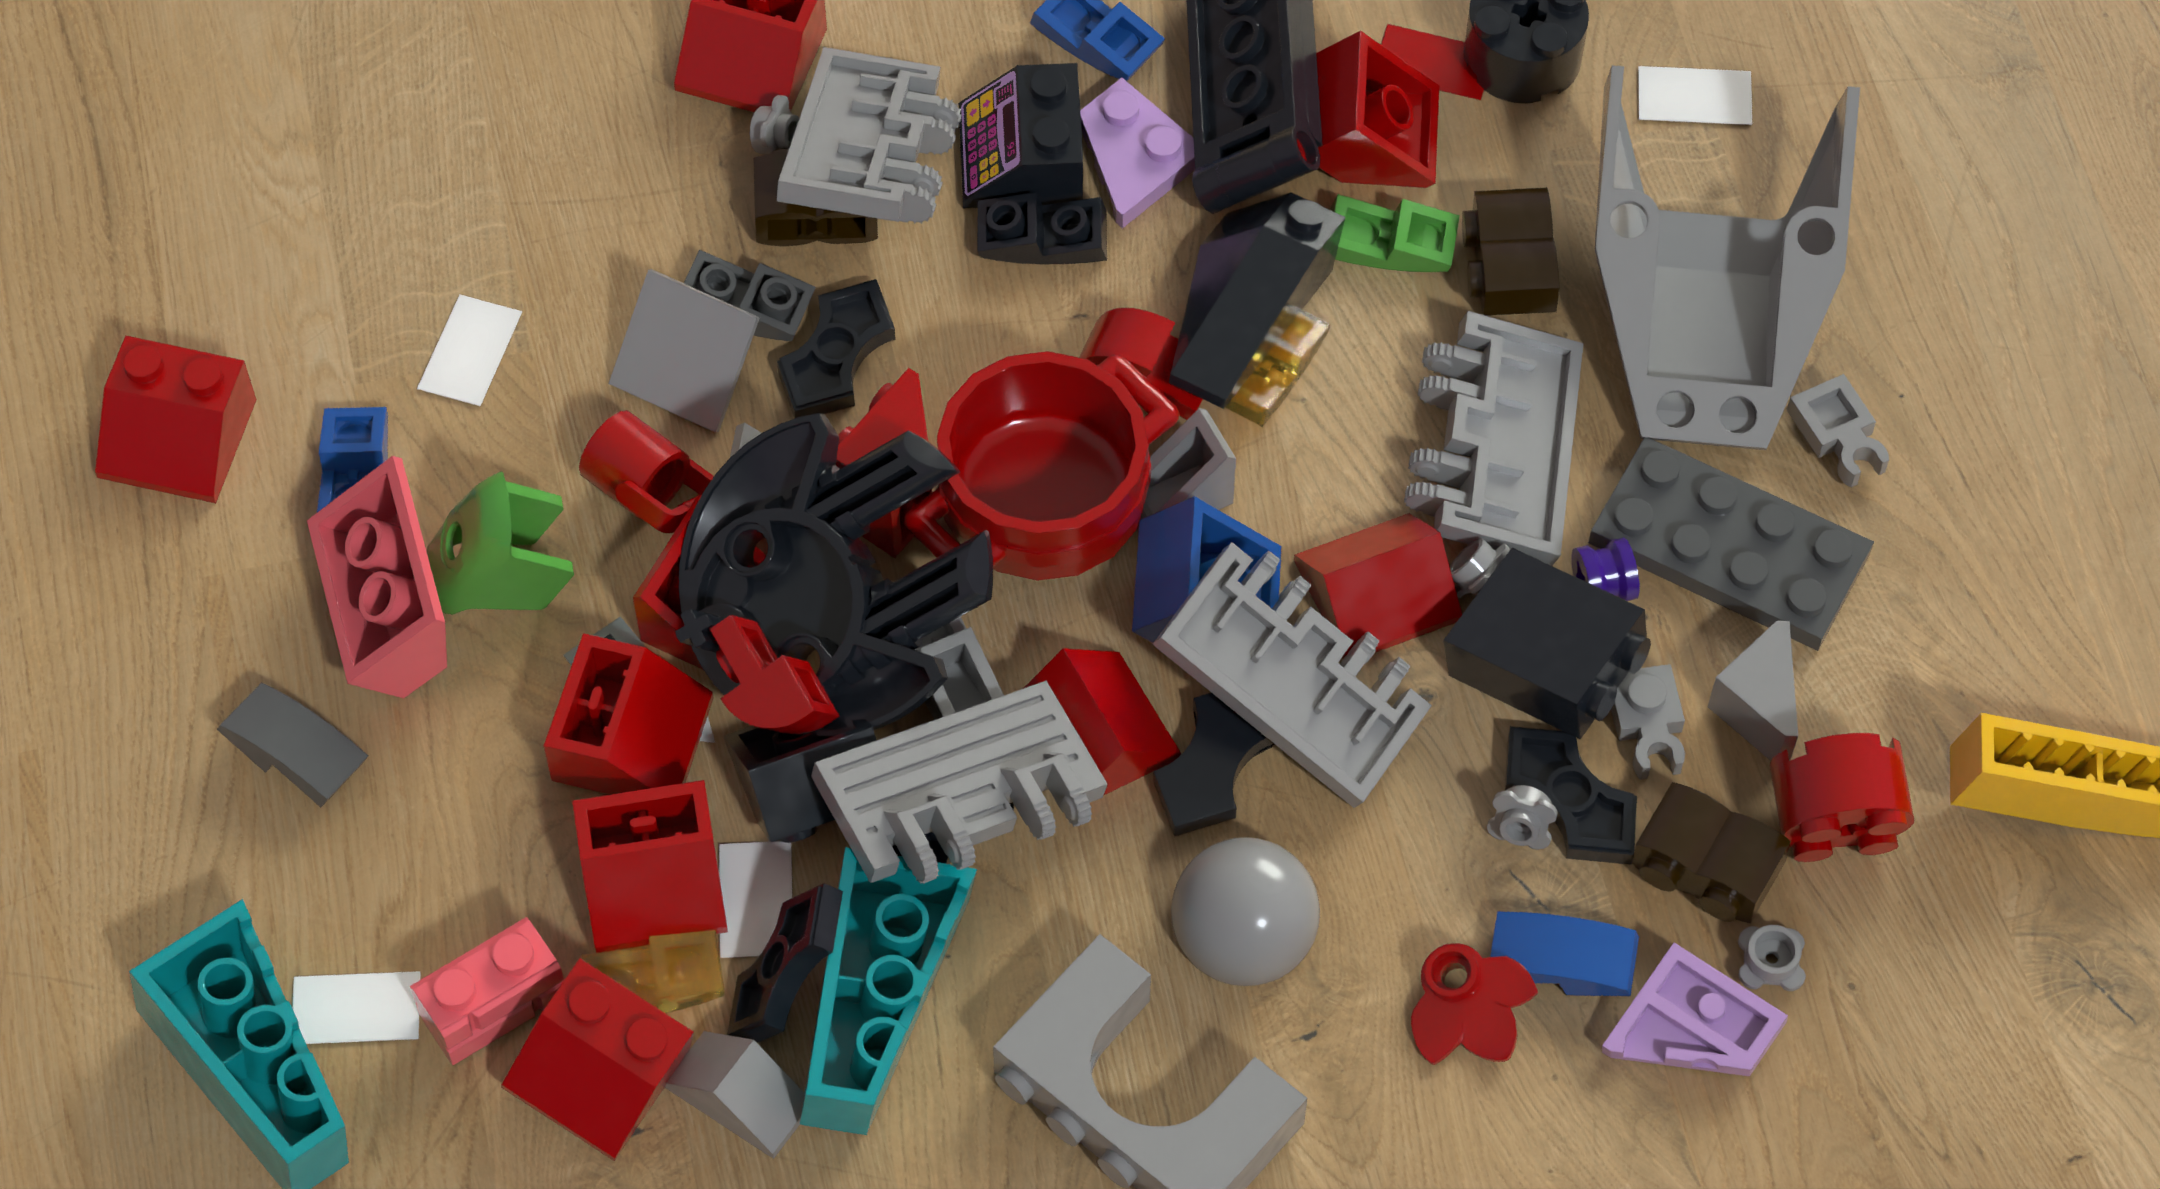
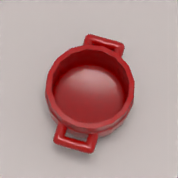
(1046, 462)

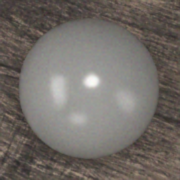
(1245, 911)

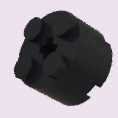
(1525, 46)

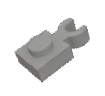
(1839, 422)
(1650, 711)

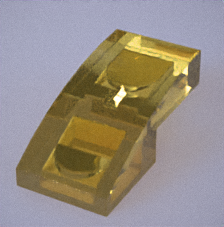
(1280, 369)
(671, 972)

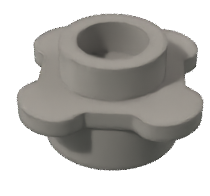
(773, 126)
(1475, 566)
(1522, 817)
(1775, 940)

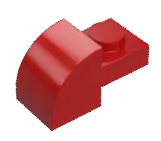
(1144, 342)
(772, 690)

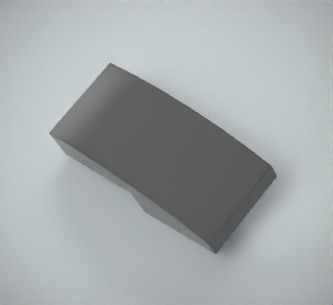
(766, 293)
(294, 740)

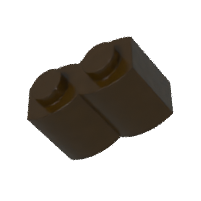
(797, 224)
(1513, 251)
(1710, 853)

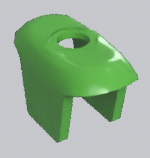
(488, 567)

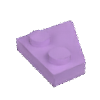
(1135, 149)
(1695, 1020)

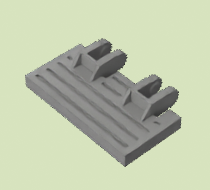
(864, 135)
(1512, 426)
(1290, 675)
(959, 783)

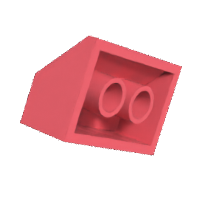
(380, 584)

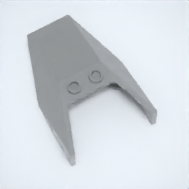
(1718, 305)

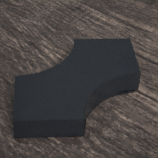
(824, 368)
(1201, 781)
(1591, 816)
(798, 943)

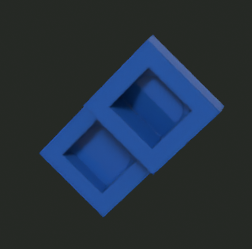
(1100, 36)
(350, 448)
(1569, 951)

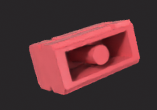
(488, 990)

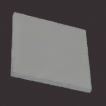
(683, 350)

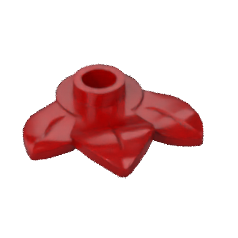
(1475, 1012)

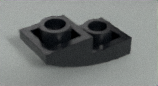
(1033, 233)

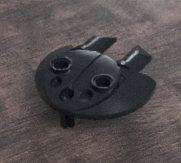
(817, 572)

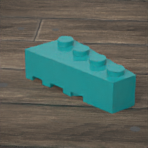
(876, 985)
(242, 1045)

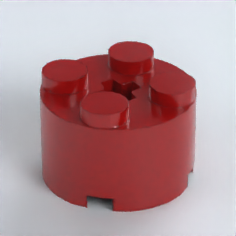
(1842, 796)

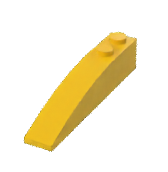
(2057, 776)

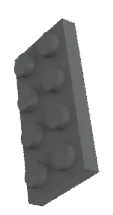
(1732, 542)

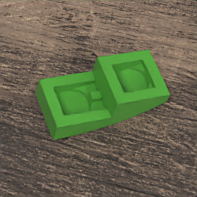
(1400, 240)

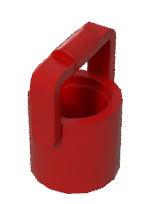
(641, 470)

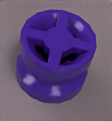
(1608, 568)

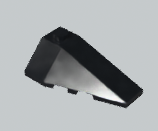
(1249, 289)

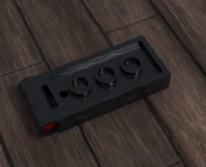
(1252, 97)

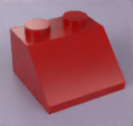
(1376, 116)
(172, 418)
(597, 1059)

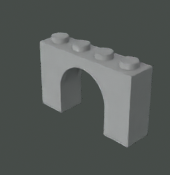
(1051, 1064)

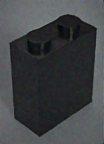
(1547, 643)

